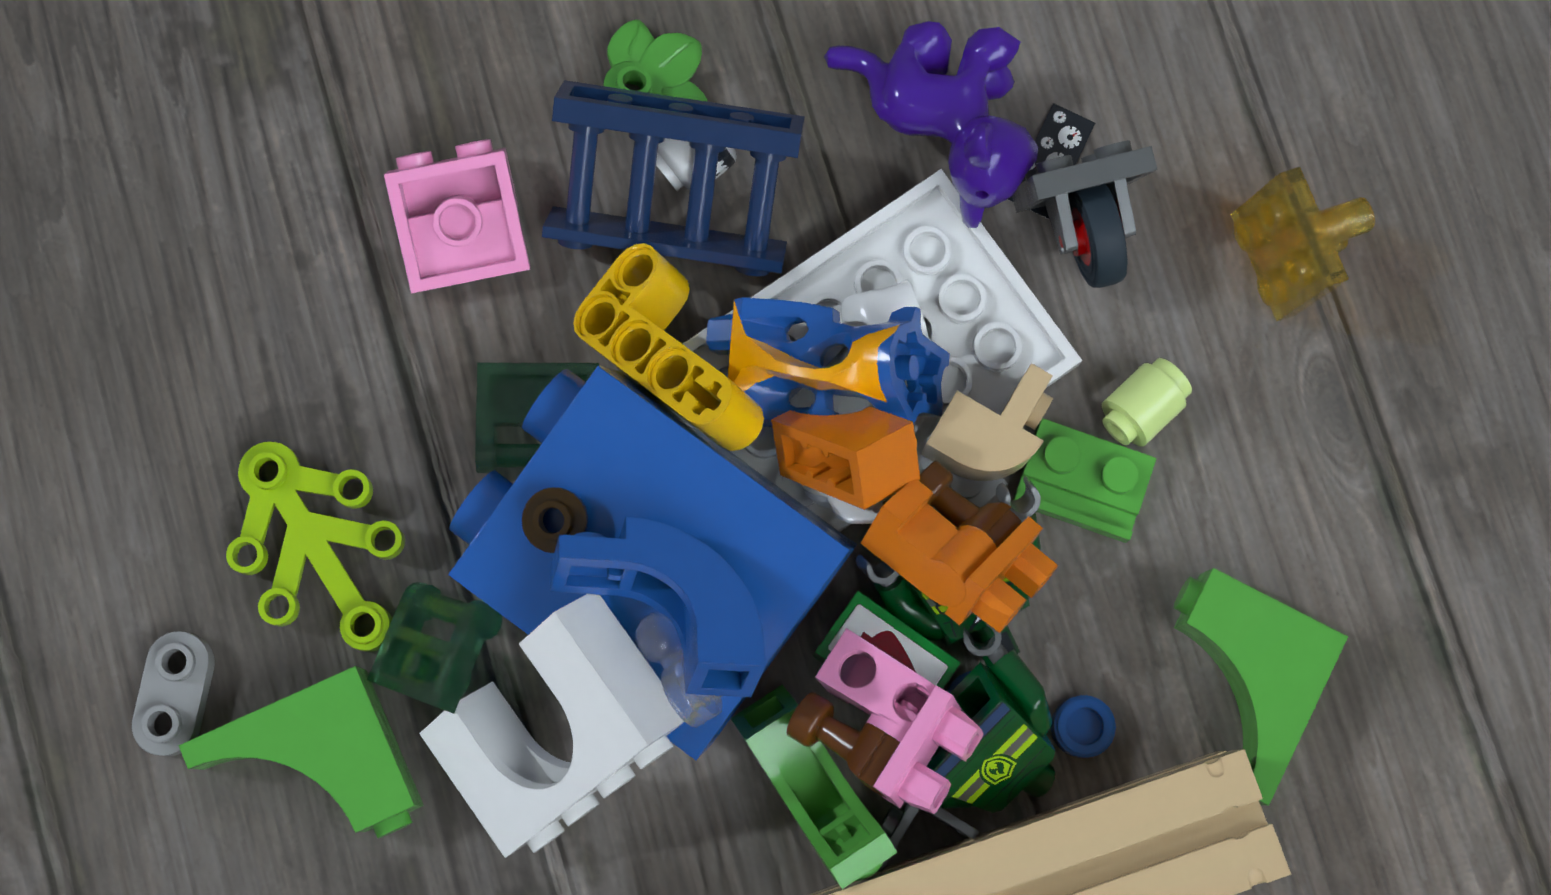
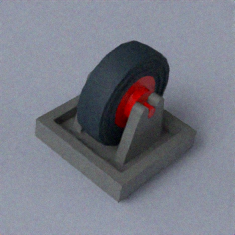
(1090, 206)

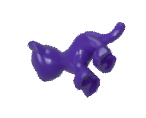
(919, 99)

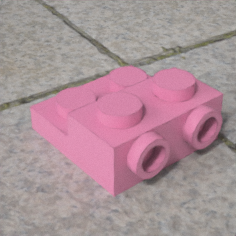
(456, 216)

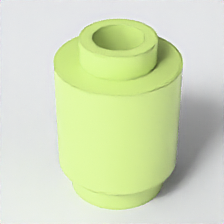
(1146, 402)

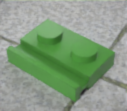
(1087, 480)

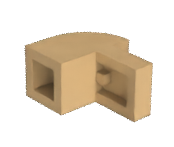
(990, 445)

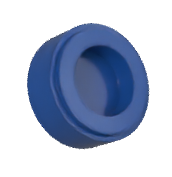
(1083, 726)

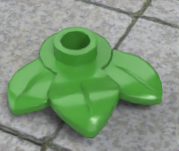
(654, 64)

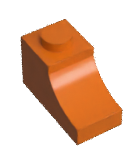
(848, 455)

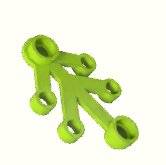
(309, 537)

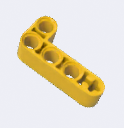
(626, 325)

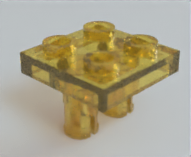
(1295, 243)

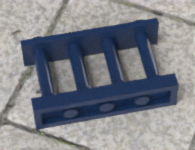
(709, 130)

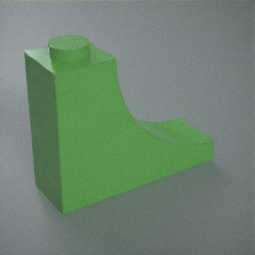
(1270, 659)
(332, 736)

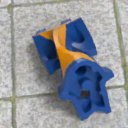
(876, 367)

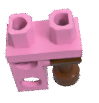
(903, 728)

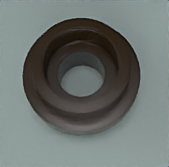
(564, 500)

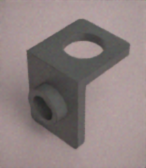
(897, 822)

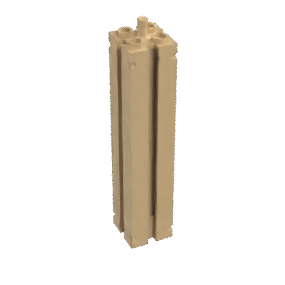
(1157, 835)

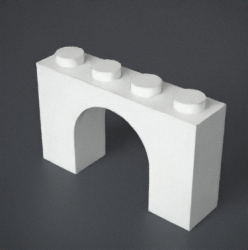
(613, 716)

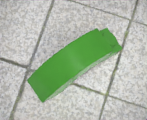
(814, 791)

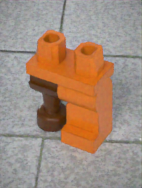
(960, 549)

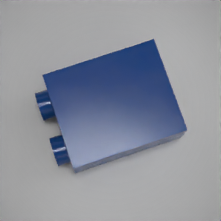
(643, 461)

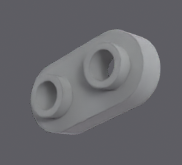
(178, 694)

